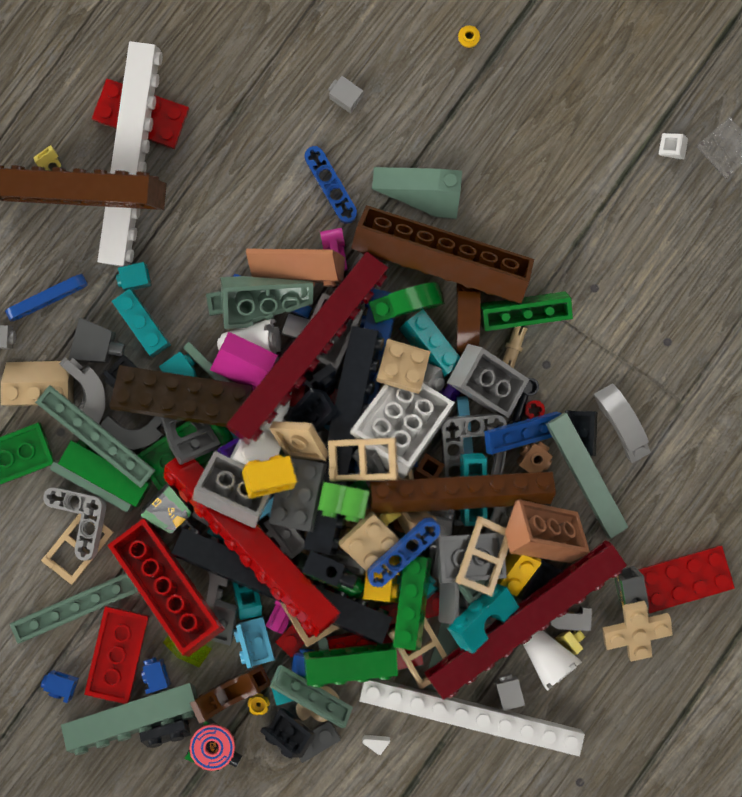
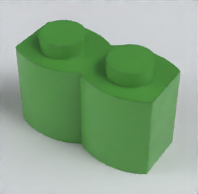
(343, 500)

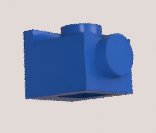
(155, 675)
(59, 685)

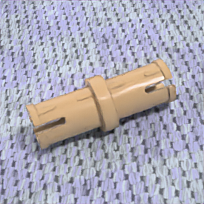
(514, 346)

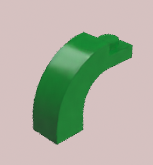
(406, 301)

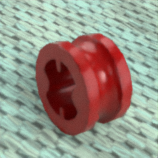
(537, 404)

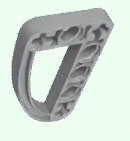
(463, 432)

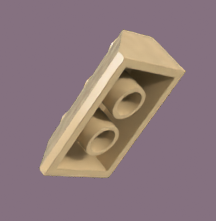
(26, 382)

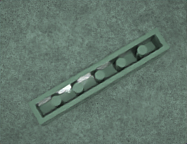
(129, 719)

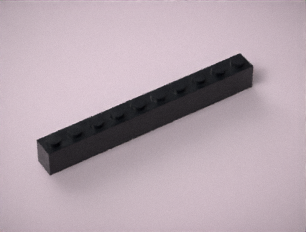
(351, 402)
(221, 561)

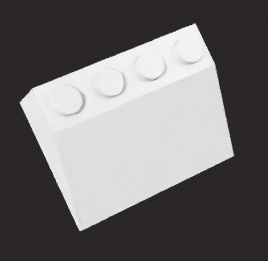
(403, 416)

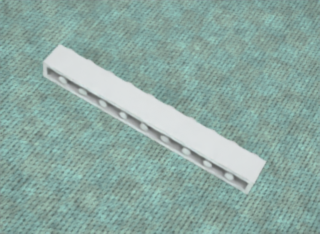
(130, 147)
(472, 716)

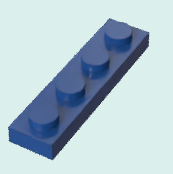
(518, 433)

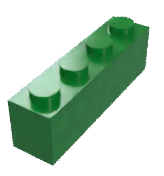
(531, 311)
(97, 470)
(412, 604)
(350, 664)

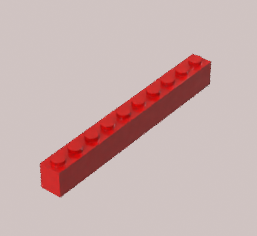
(259, 554)

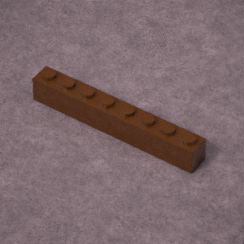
(460, 492)

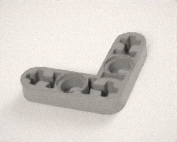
(85, 509)

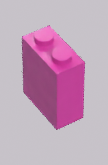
(243, 361)

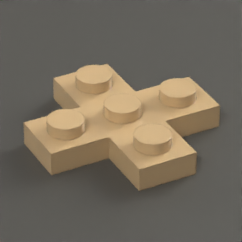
(637, 631)

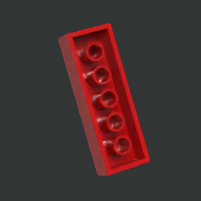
(166, 587)

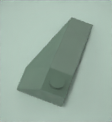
(421, 188)
(259, 298)

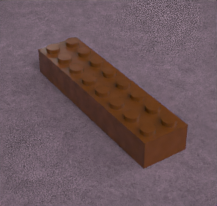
(82, 187)
(443, 254)

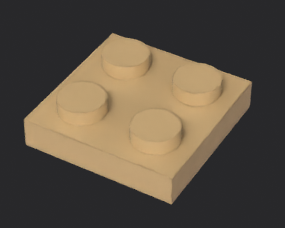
(403, 366)
(299, 440)
(368, 541)

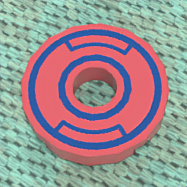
(209, 760)

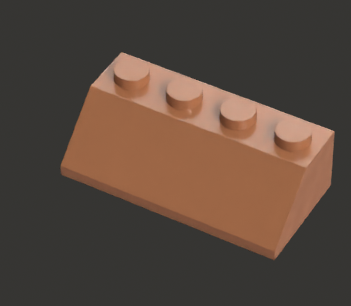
(298, 264)
(545, 532)

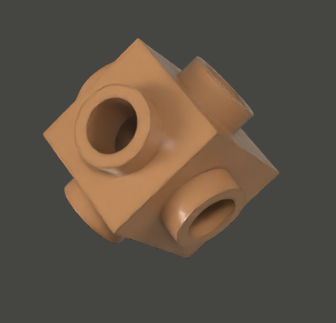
(537, 464)

